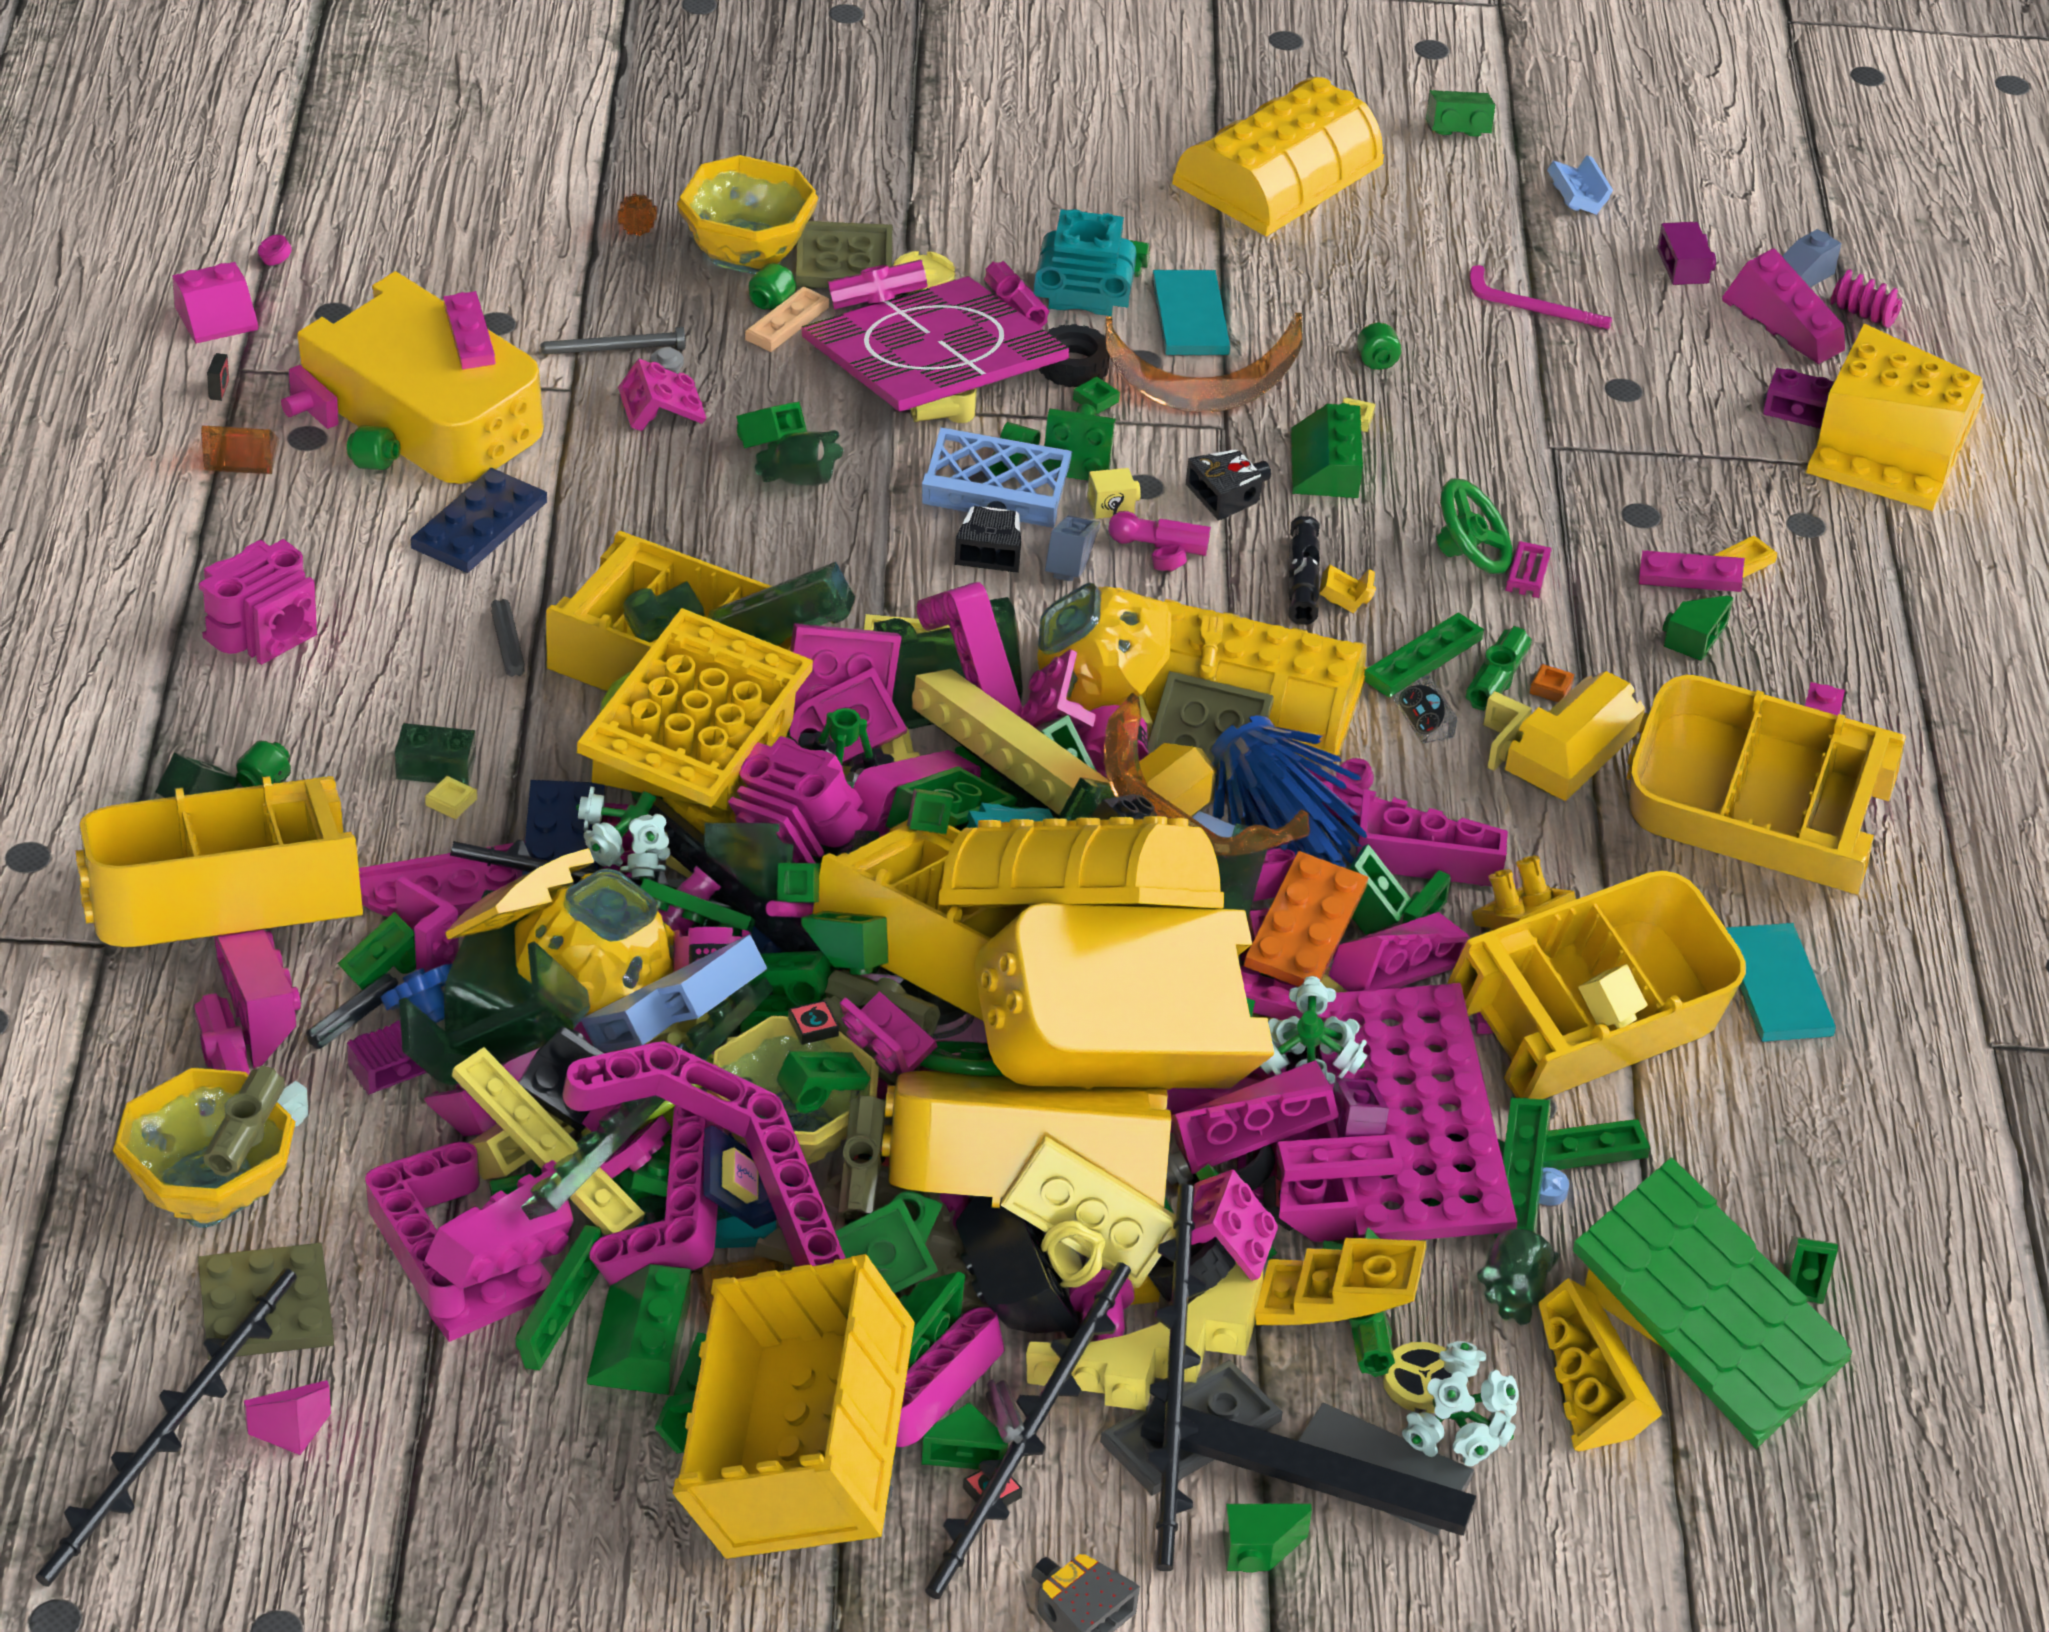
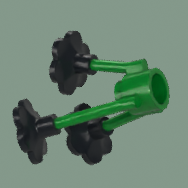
(845, 728)

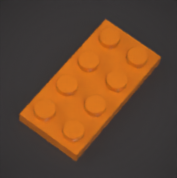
(1306, 920)

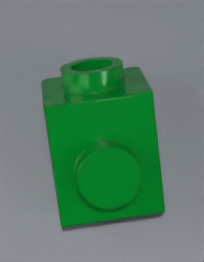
(673, 1420)

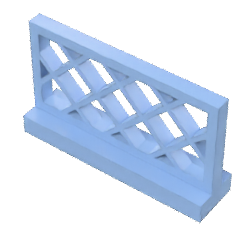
(962, 494)

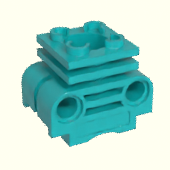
(1086, 263)

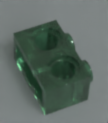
(435, 752)

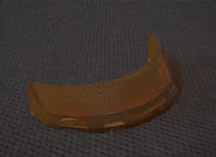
(1207, 393)
(1127, 778)

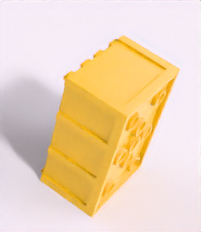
(796, 1409)

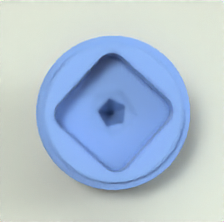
(1553, 1187)

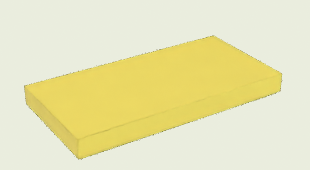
(1065, 1187)

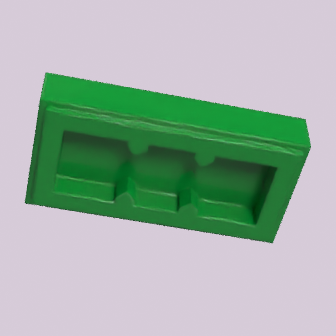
(1430, 899)

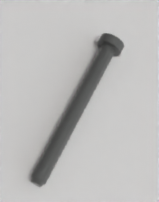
(617, 342)

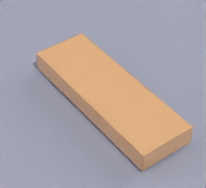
(787, 319)

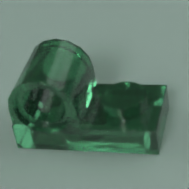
(651, 614)

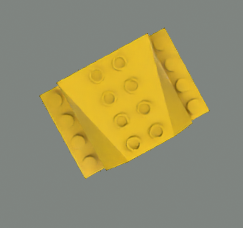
(1895, 420)
(694, 713)

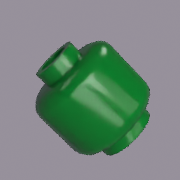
(771, 286)
(1378, 343)
(373, 447)
(261, 761)

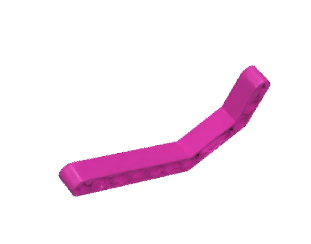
(594, 1085)

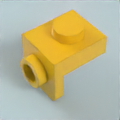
(1345, 590)

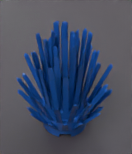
(1264, 772)

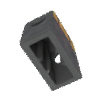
(1084, 1595)

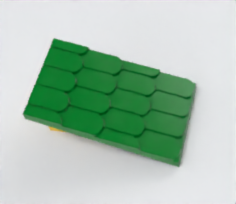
(1711, 1301)

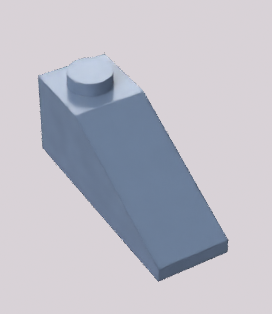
(1814, 256)
(1071, 547)

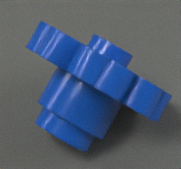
(423, 990)

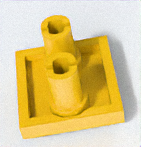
(1517, 904)

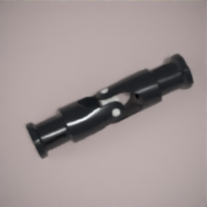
(1304, 570)

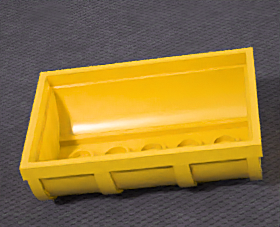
(1284, 156)
(1309, 675)
(1082, 862)

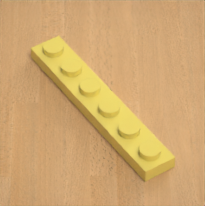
(543, 1139)

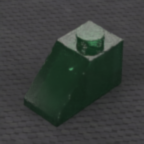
(194, 777)

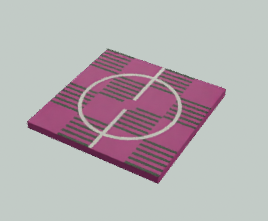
(934, 343)

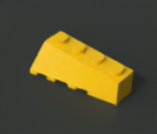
(1598, 1377)

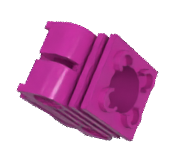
(259, 601)
(800, 793)

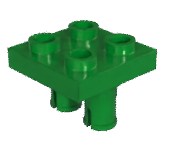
(1085, 435)

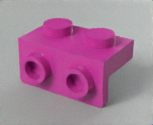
(637, 1148)

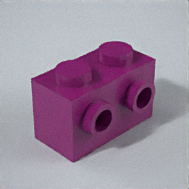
(1797, 397)

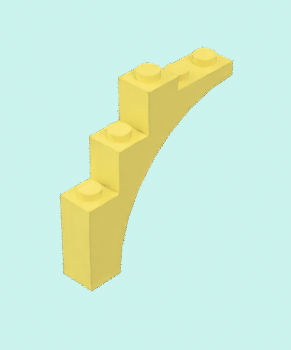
(1129, 1363)

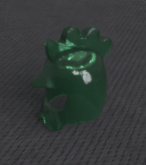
(796, 458)
(1517, 1273)

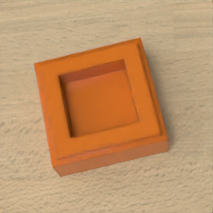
(1551, 683)

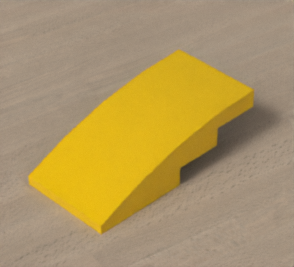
(519, 896)
(1340, 1283)

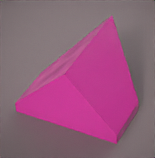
(289, 1416)

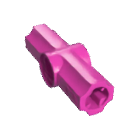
(877, 284)
(1015, 292)
(220, 1039)

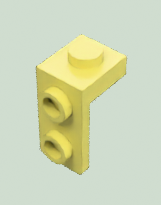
(1504, 717)

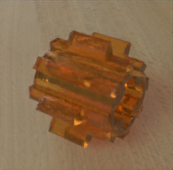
(637, 214)

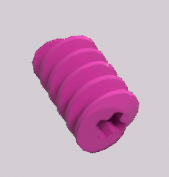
(1866, 299)

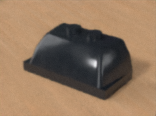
(1013, 1270)

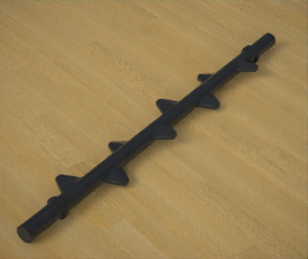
(518, 858)
(1171, 1389)
(1035, 1410)
(162, 1438)

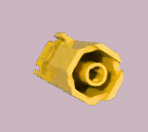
(1576, 736)
(1181, 776)

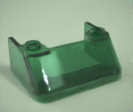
(507, 1034)

